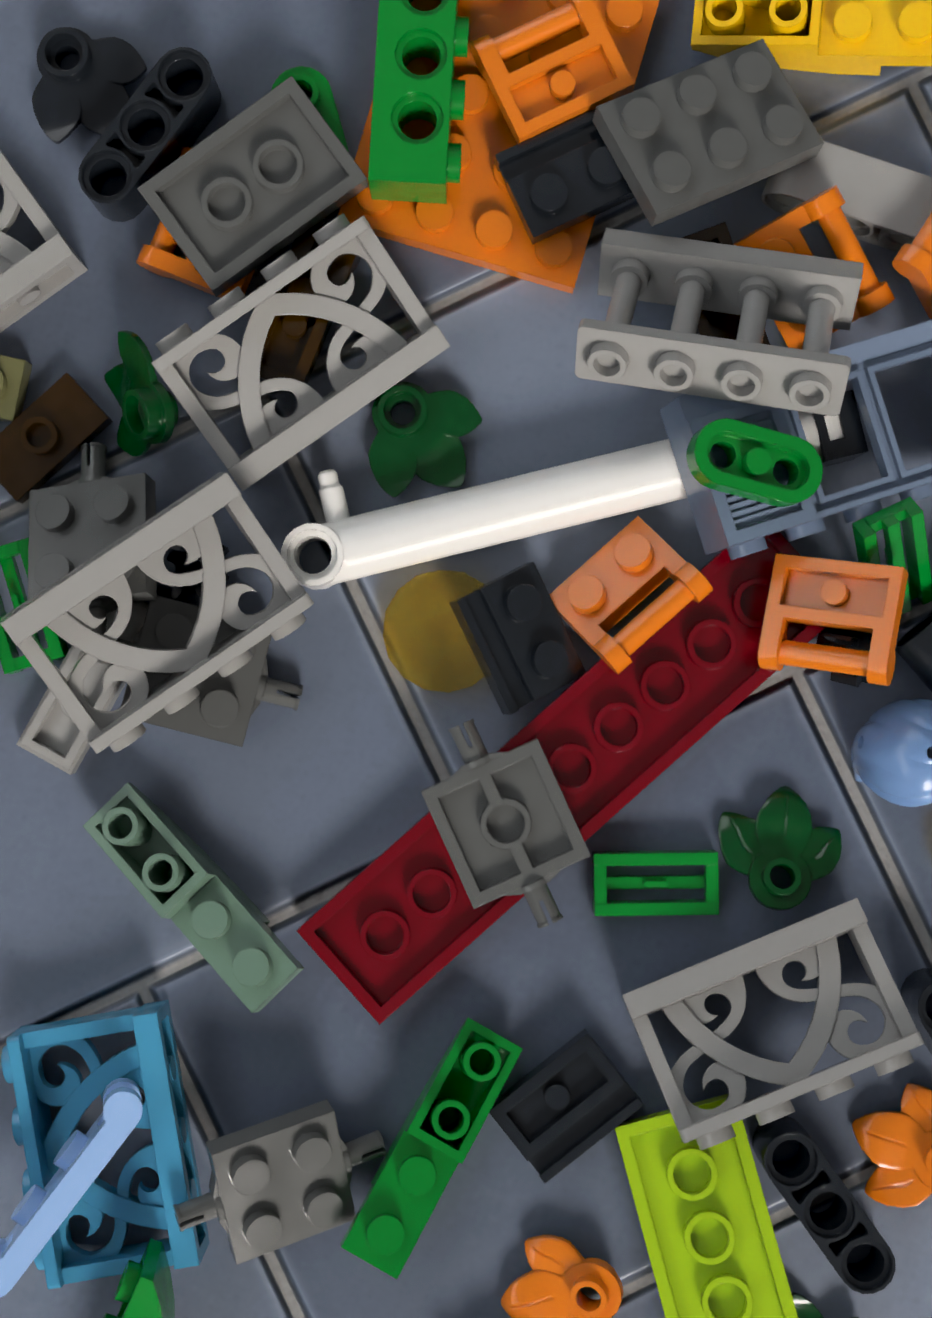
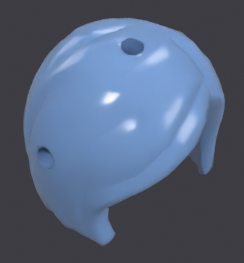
(892, 752)

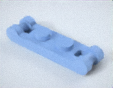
(79, 1165)

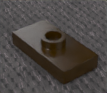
(48, 436)

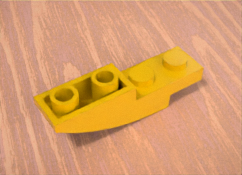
(820, 34)

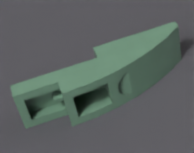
(195, 895)

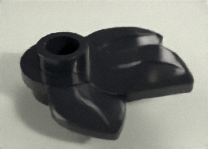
(88, 92)

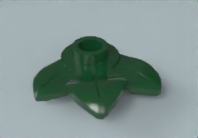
(146, 405)
(424, 446)
(782, 839)

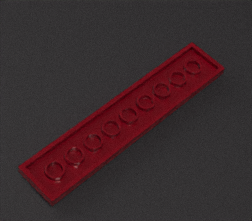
(604, 747)

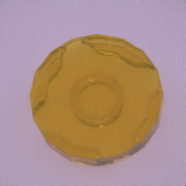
(425, 634)

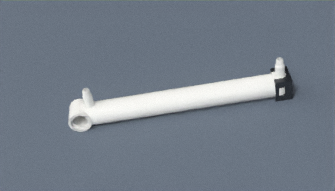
(519, 504)

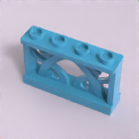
(155, 1068)

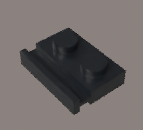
(562, 177)
(518, 638)
(565, 1105)

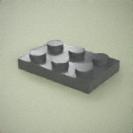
(707, 132)
(254, 186)

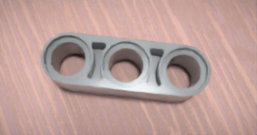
(881, 199)

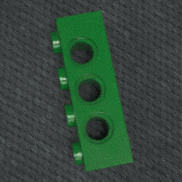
(402, 165)

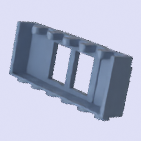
(742, 523)

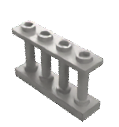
(723, 280)

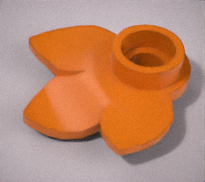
(900, 1148)
(556, 1282)

